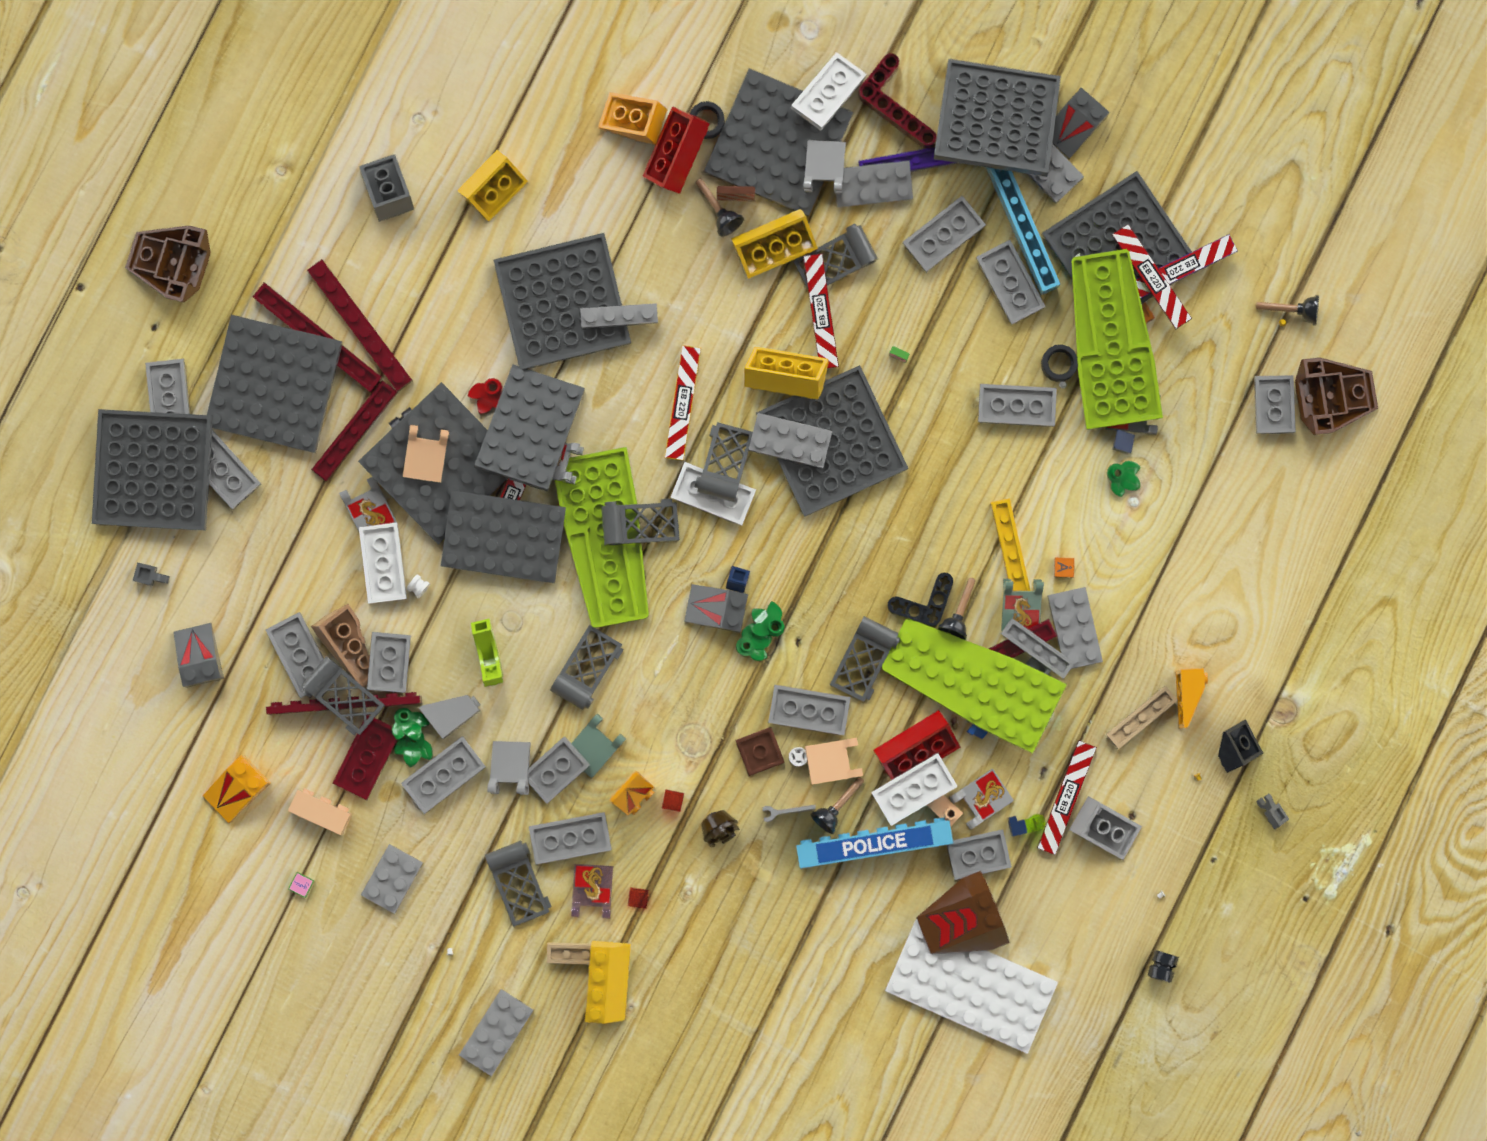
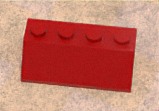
(676, 150)
(916, 745)

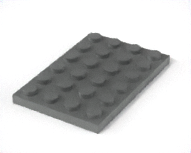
(529, 428)
(503, 536)

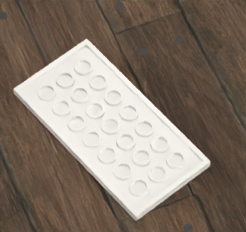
(973, 990)

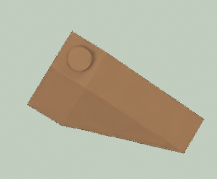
(343, 639)

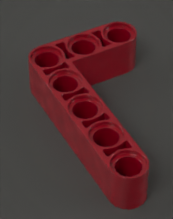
(893, 106)

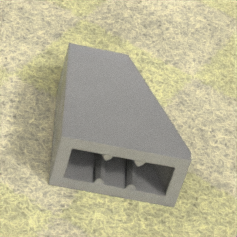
(450, 714)

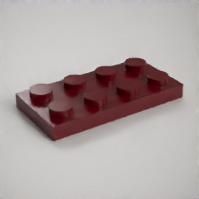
(366, 759)

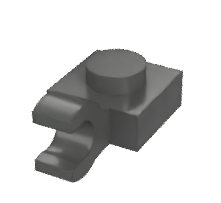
(147, 574)
(1274, 812)

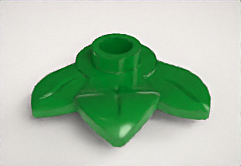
(1125, 479)
(765, 619)
(756, 644)
(410, 726)
(413, 750)

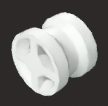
(418, 586)
(797, 755)

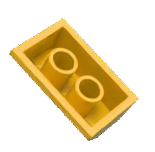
(493, 185)

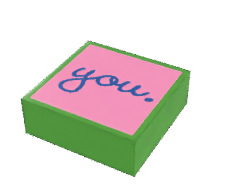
(899, 354)
(301, 884)

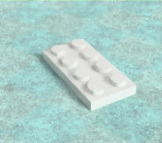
(828, 91)
(731, 511)
(382, 563)
(914, 789)

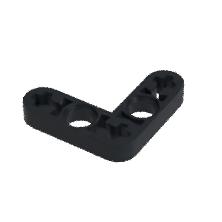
(924, 610)

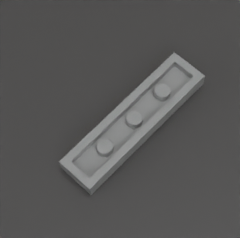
(619, 315)
(1037, 648)

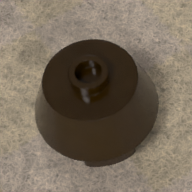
(719, 827)

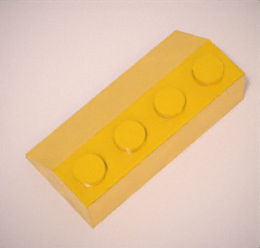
(774, 243)
(785, 373)
(607, 982)

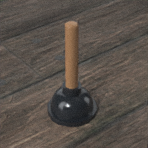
(727, 220)
(1308, 309)
(955, 625)
(826, 817)

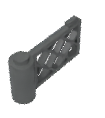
(858, 247)
(722, 485)
(615, 522)
(877, 636)
(320, 682)
(572, 689)
(507, 859)

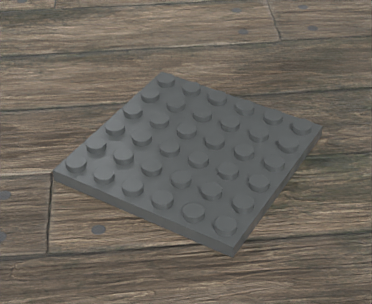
(997, 117)
(768, 142)
(1092, 226)
(545, 296)
(273, 383)
(859, 448)
(152, 469)
(429, 500)

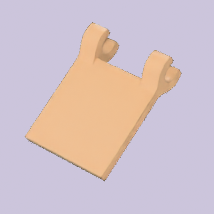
(425, 456)
(830, 761)

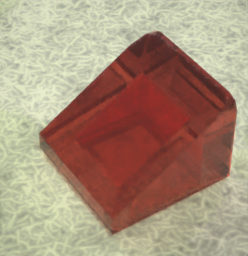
(673, 800)
(638, 897)

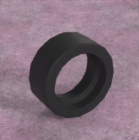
(715, 108)
(1059, 377)

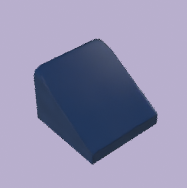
(1123, 441)
(737, 579)

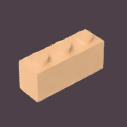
(320, 811)

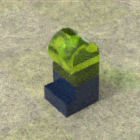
(1033, 823)

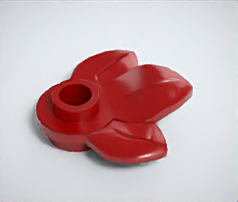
(486, 398)

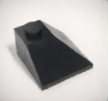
(1238, 746)

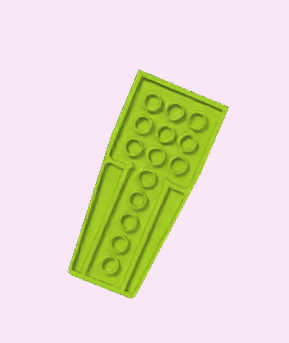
(1113, 342)
(611, 574)
(976, 683)

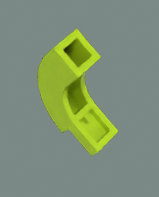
(487, 652)

